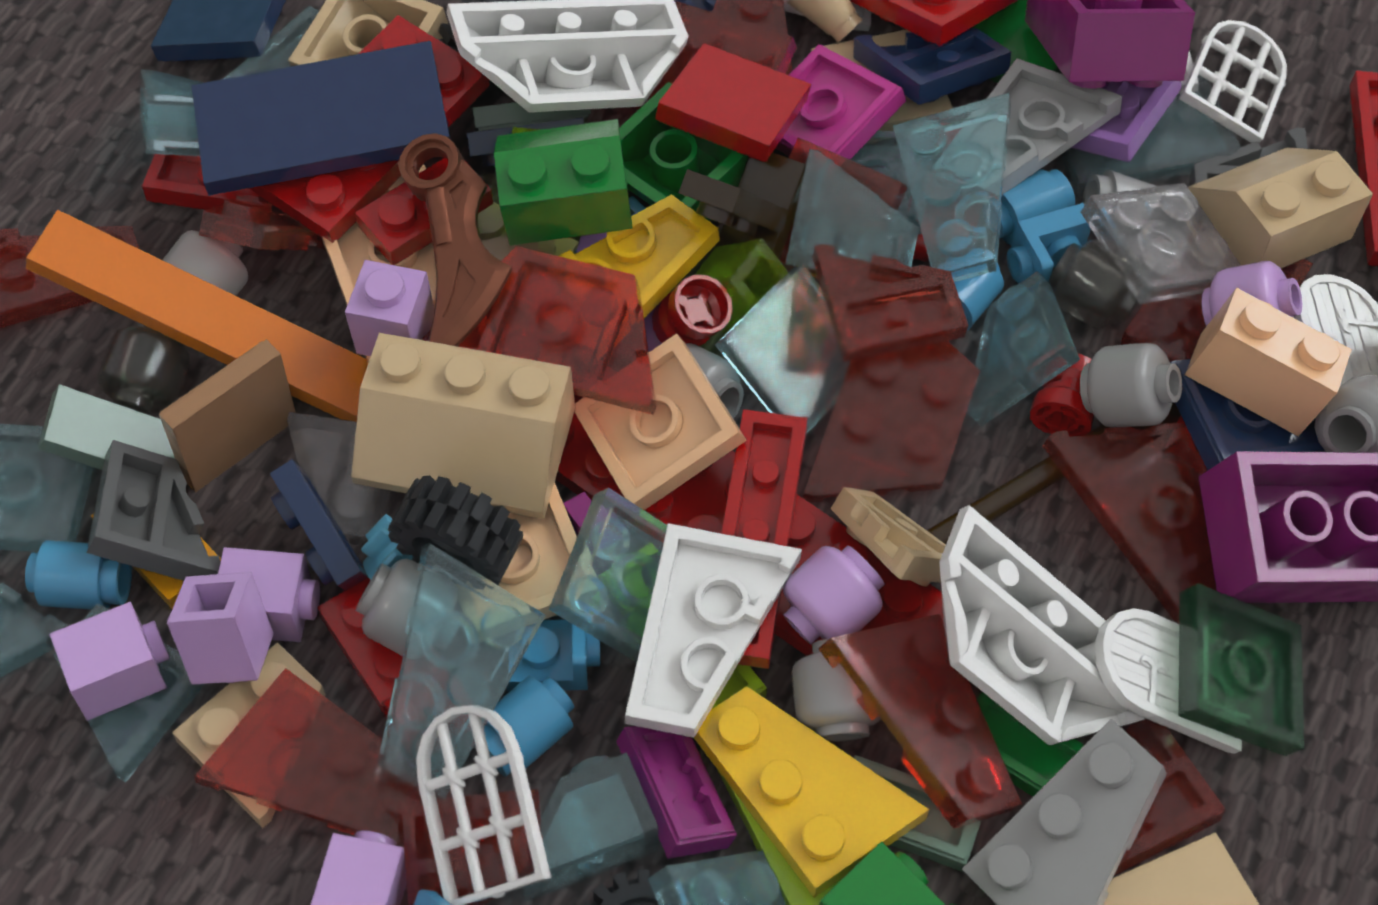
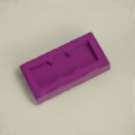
(678, 791)

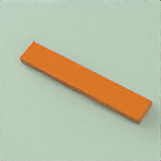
(194, 311)

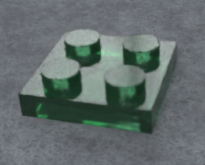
(1240, 670)

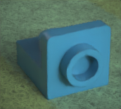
(1044, 240)
(560, 653)

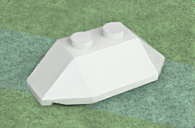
(570, 50)
(1022, 635)

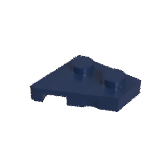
(934, 70)

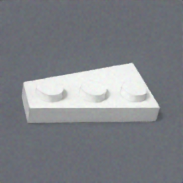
(700, 622)

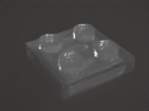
(1159, 240)

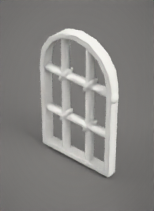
(1208, 107)
(498, 824)

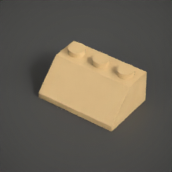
(464, 419)

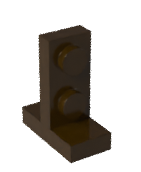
(757, 208)

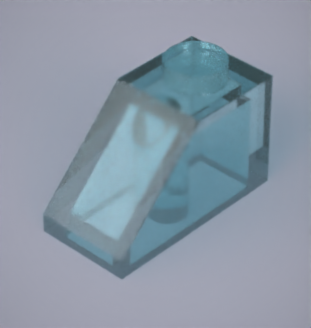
(167, 114)
(594, 823)

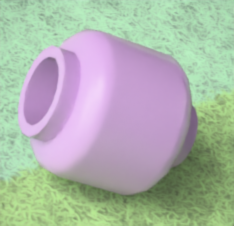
(1261, 280)
(832, 594)

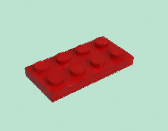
(330, 200)

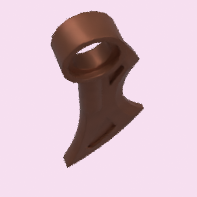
(466, 271)

